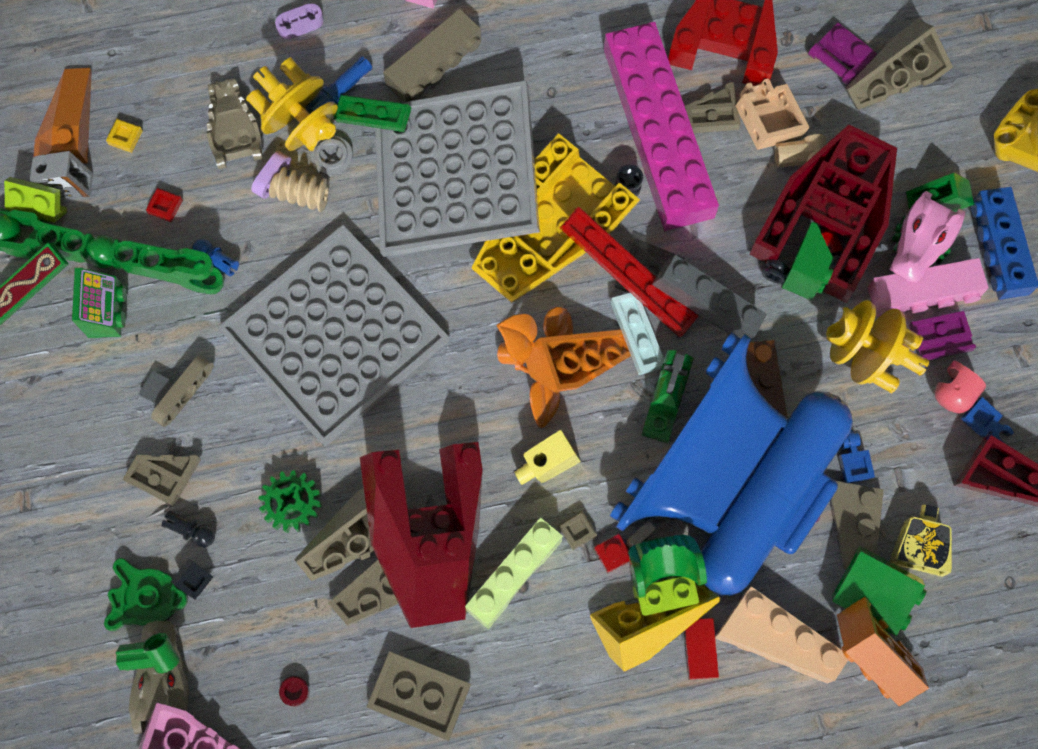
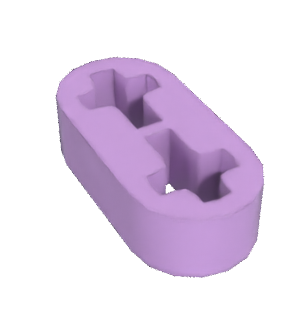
(299, 21)
(274, 165)

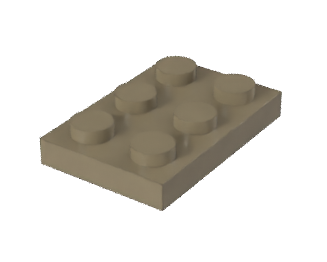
(419, 696)

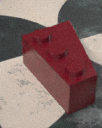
(1001, 473)

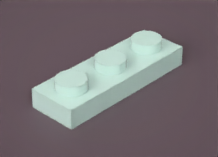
(637, 333)

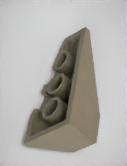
(905, 62)
(340, 541)

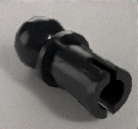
(202, 535)

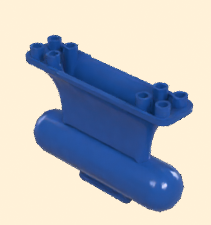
(744, 472)

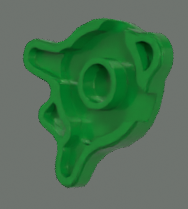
(143, 597)

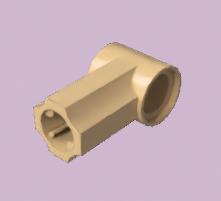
(798, 152)

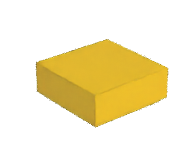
(124, 135)

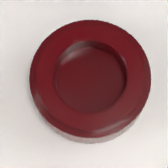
(294, 691)

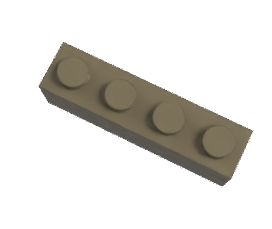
(433, 56)

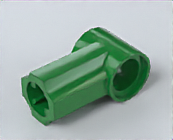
(154, 653)

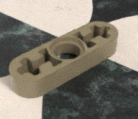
(182, 391)

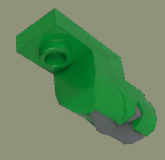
(667, 396)

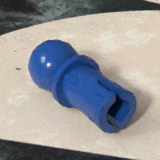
(219, 259)

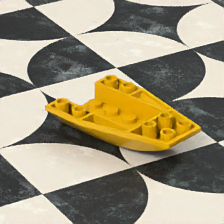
(562, 184)

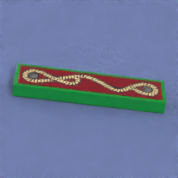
(30, 279)

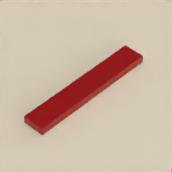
(627, 271)

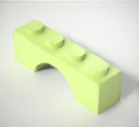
(513, 573)

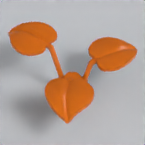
(519, 333)

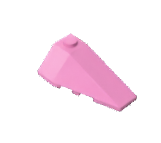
(179, 730)

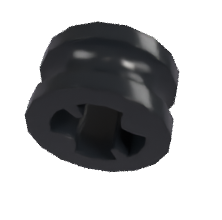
(775, 271)

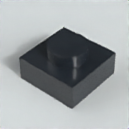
(191, 579)

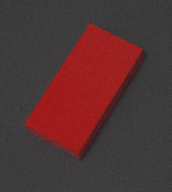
(701, 650)

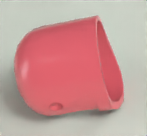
(962, 391)

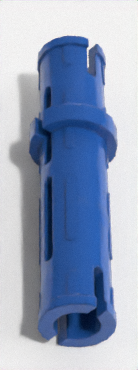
(341, 84)

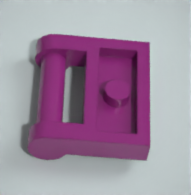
(847, 49)

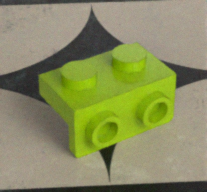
(33, 198)
(668, 595)

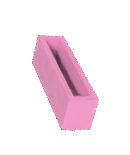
(937, 287)

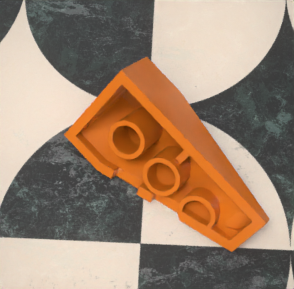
(67, 117)
(575, 359)

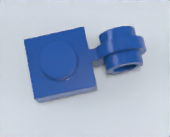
(855, 464)

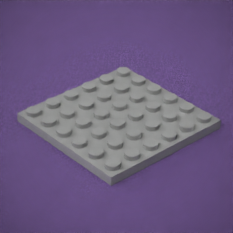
(458, 171)
(334, 335)

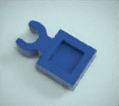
(984, 420)

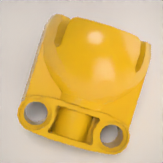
(1018, 133)

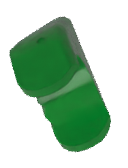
(665, 558)

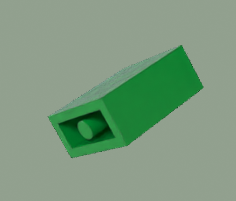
(886, 587)

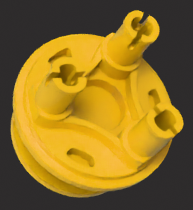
(290, 103)
(874, 345)

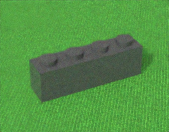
(708, 298)

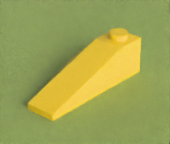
(637, 638)

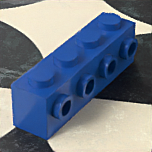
(1004, 243)

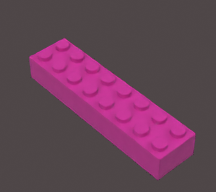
(660, 127)

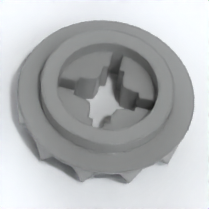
(330, 146)

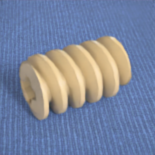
(299, 190)

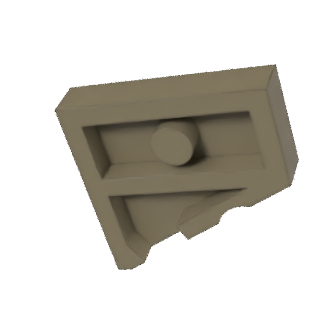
(715, 111)
(162, 475)

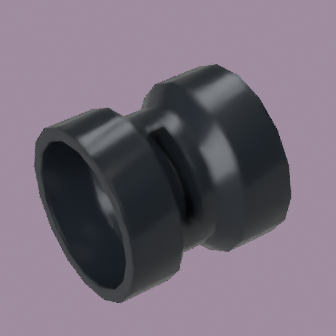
(628, 176)

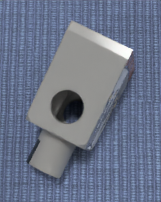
(60, 172)

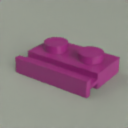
(943, 335)

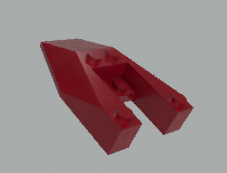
(845, 190)
(426, 549)

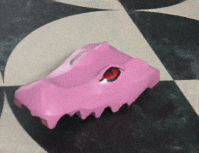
(925, 235)

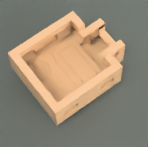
(771, 114)

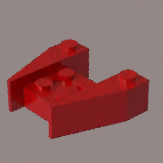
(728, 30)

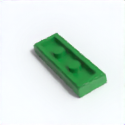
(372, 113)

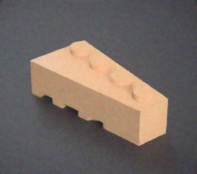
(780, 637)

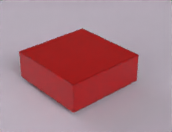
(164, 205)

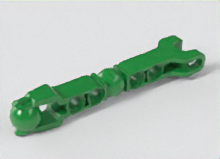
(103, 252)

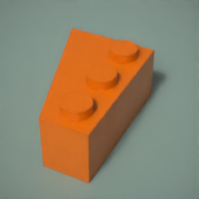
(879, 654)

